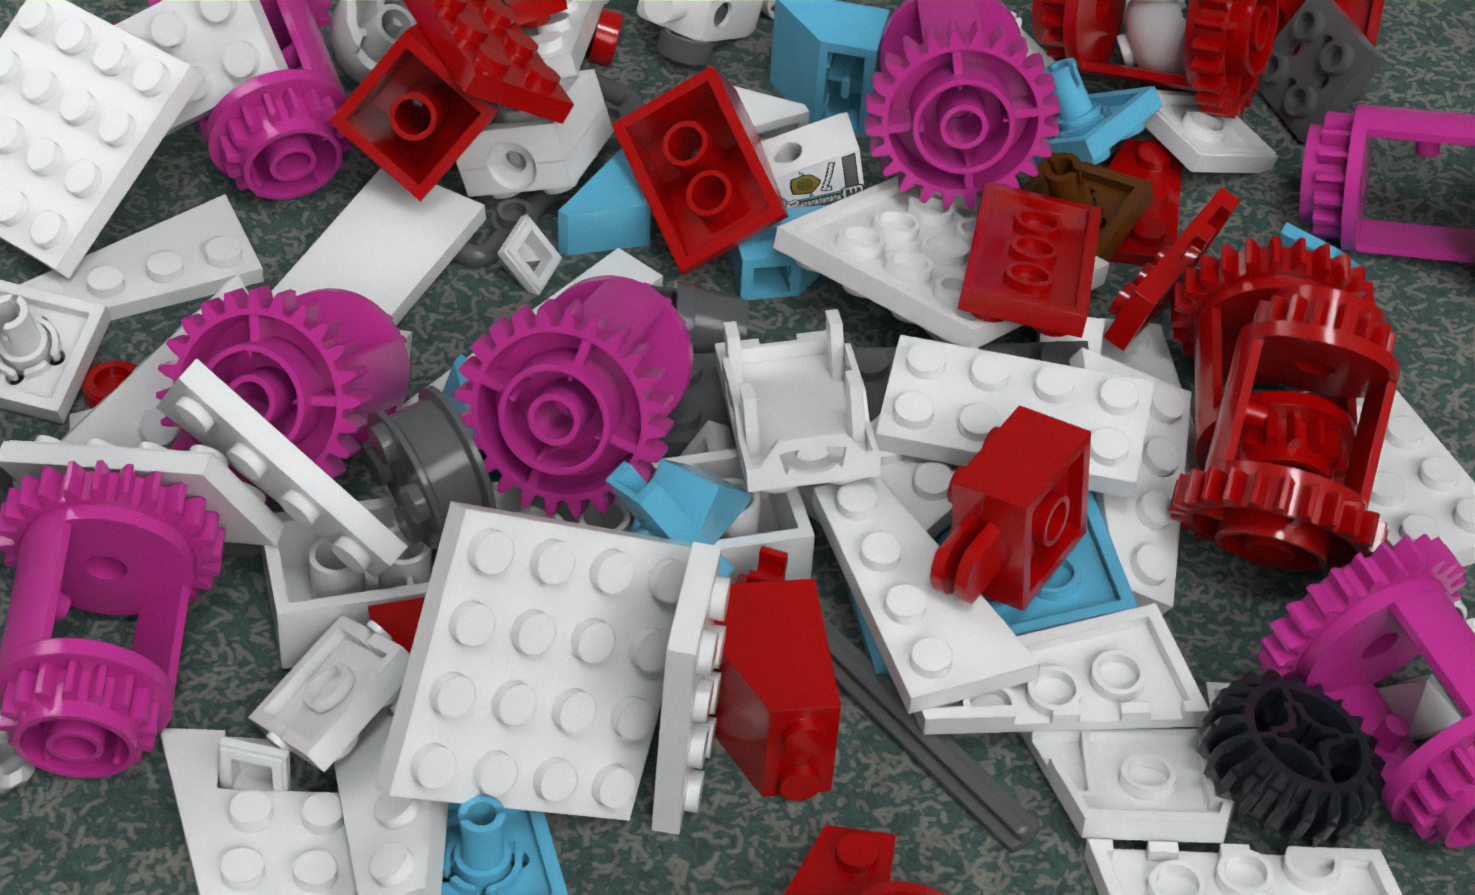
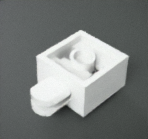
(534, 153)

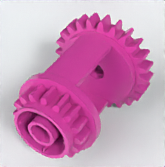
(958, 99)
(277, 125)
(1338, 178)
(309, 358)
(577, 390)
(111, 550)
(1368, 626)

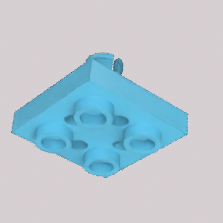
(1098, 120)
(485, 841)

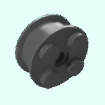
(426, 463)

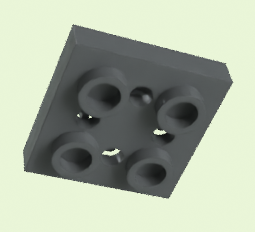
(1324, 71)

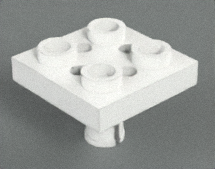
(35, 331)

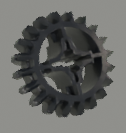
(1291, 757)

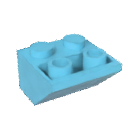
(827, 56)

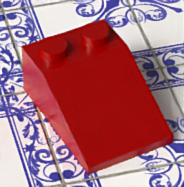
(701, 168)

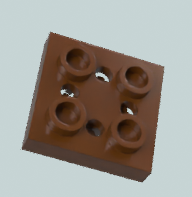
(1118, 194)

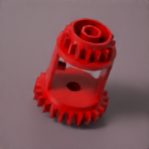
(1223, 46)
(1206, 315)
(1278, 513)

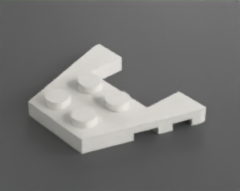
(1135, 782)
(254, 837)

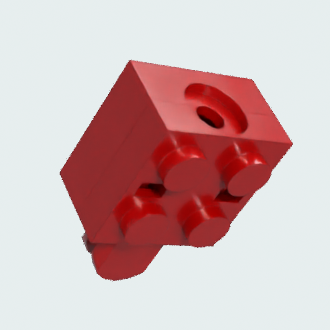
(1015, 510)

